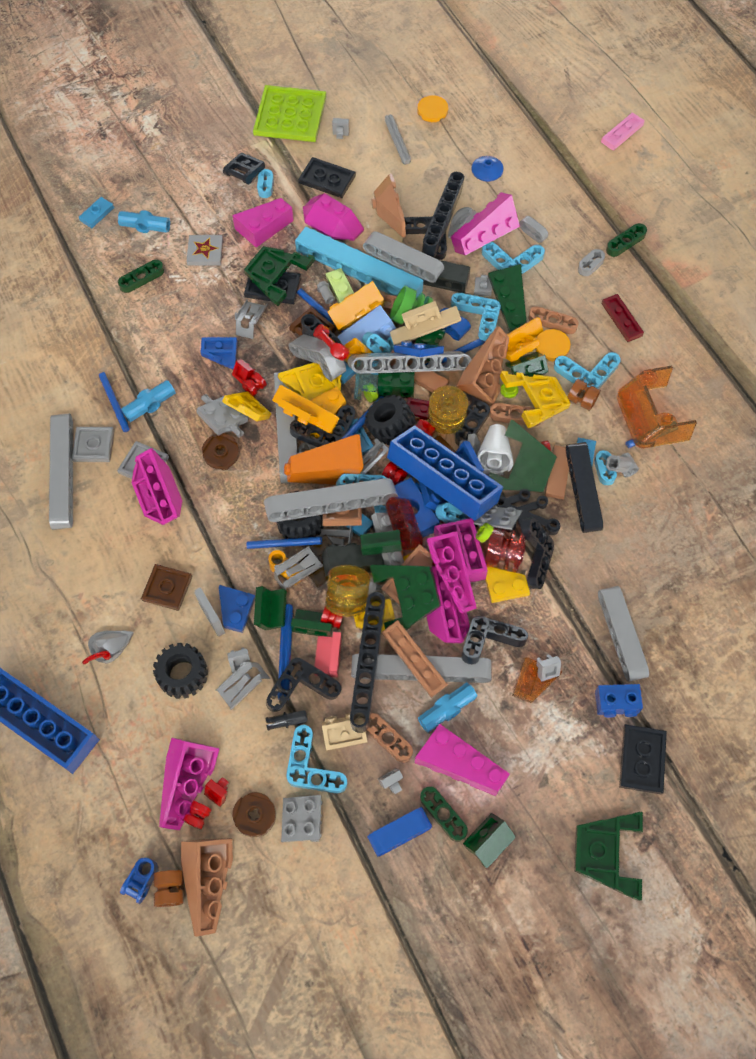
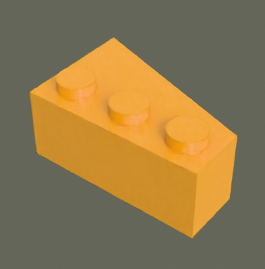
(355, 306)

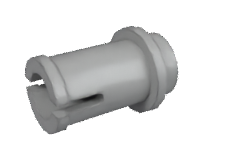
(324, 289)

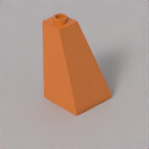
(326, 462)

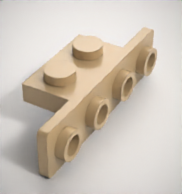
(424, 321)

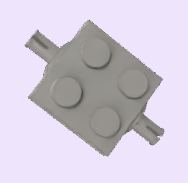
(221, 417)

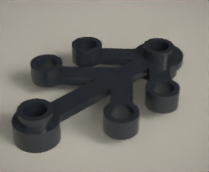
(526, 511)

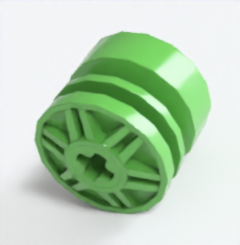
(407, 301)

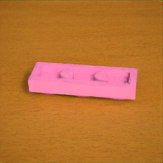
(622, 131)

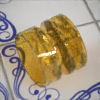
(447, 409)
(347, 590)

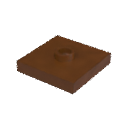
(166, 587)

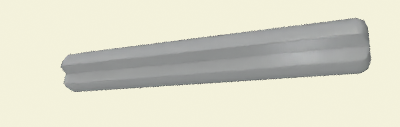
(398, 140)

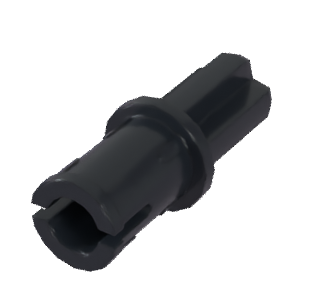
(286, 720)

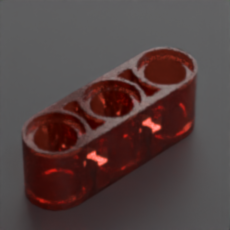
(398, 516)

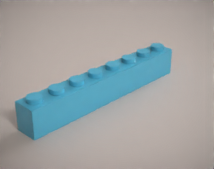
(355, 263)

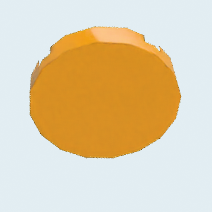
(432, 108)
(553, 344)

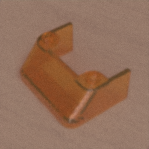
(644, 422)

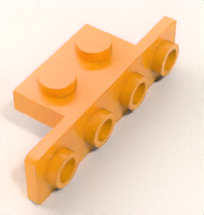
(523, 339)
(305, 410)

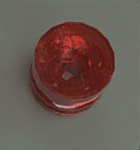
(505, 549)

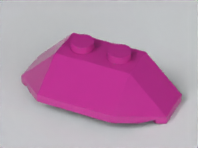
(332, 218)
(156, 488)
(447, 621)

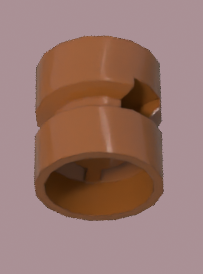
(589, 398)
(168, 888)

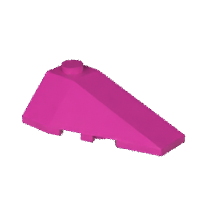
(184, 775)

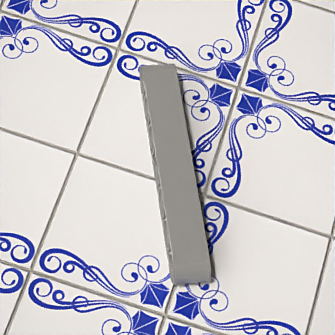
(401, 362)
(286, 442)
(61, 472)
(329, 500)
(450, 668)

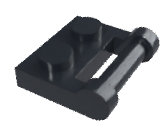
(246, 164)

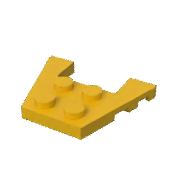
(544, 394)

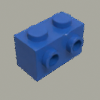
(618, 700)

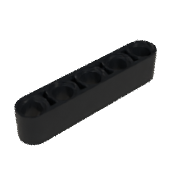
(584, 487)

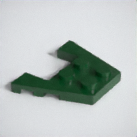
(270, 265)
(531, 465)
(414, 588)
(598, 852)

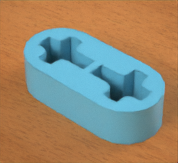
(265, 183)
(378, 341)
(601, 468)
(452, 511)

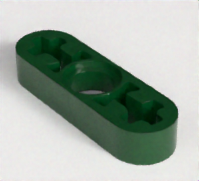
(623, 246)
(128, 278)
(459, 822)

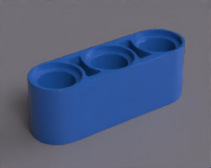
(399, 831)

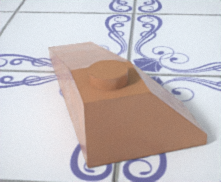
(204, 874)

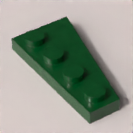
(509, 291)

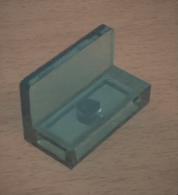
(365, 381)

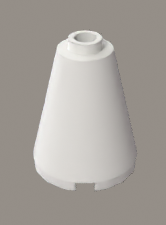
(495, 451)

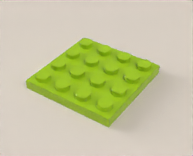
(289, 113)

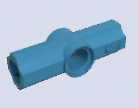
(144, 221)
(148, 401)
(447, 707)

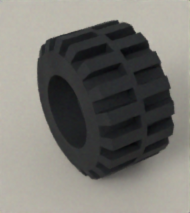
(389, 418)
(301, 529)
(171, 658)

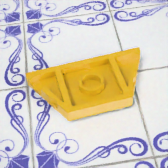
(308, 381)

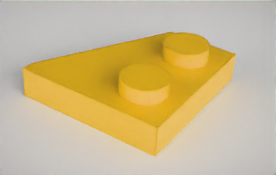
(248, 405)
(505, 585)

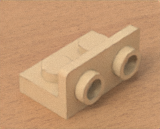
(339, 733)

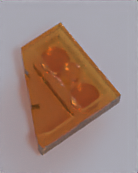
(528, 684)

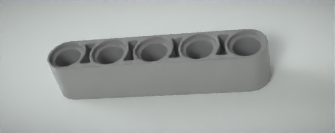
(403, 256)
(623, 633)

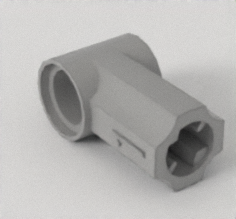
(623, 464)

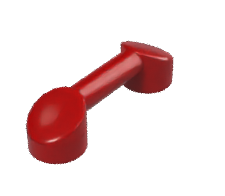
(337, 350)

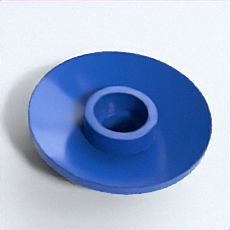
(487, 168)

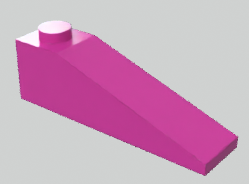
(450, 562)

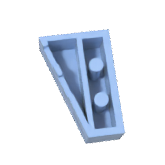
(376, 322)

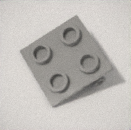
(500, 517)
(301, 819)

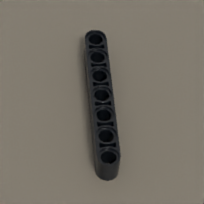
(443, 214)
(367, 670)

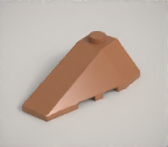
(388, 206)
(484, 370)

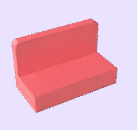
(328, 654)

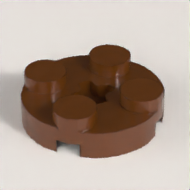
(224, 460)
(260, 825)

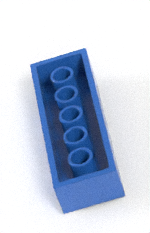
(444, 472)
(43, 724)

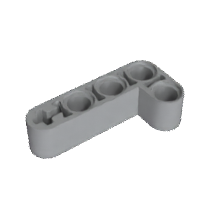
(319, 352)

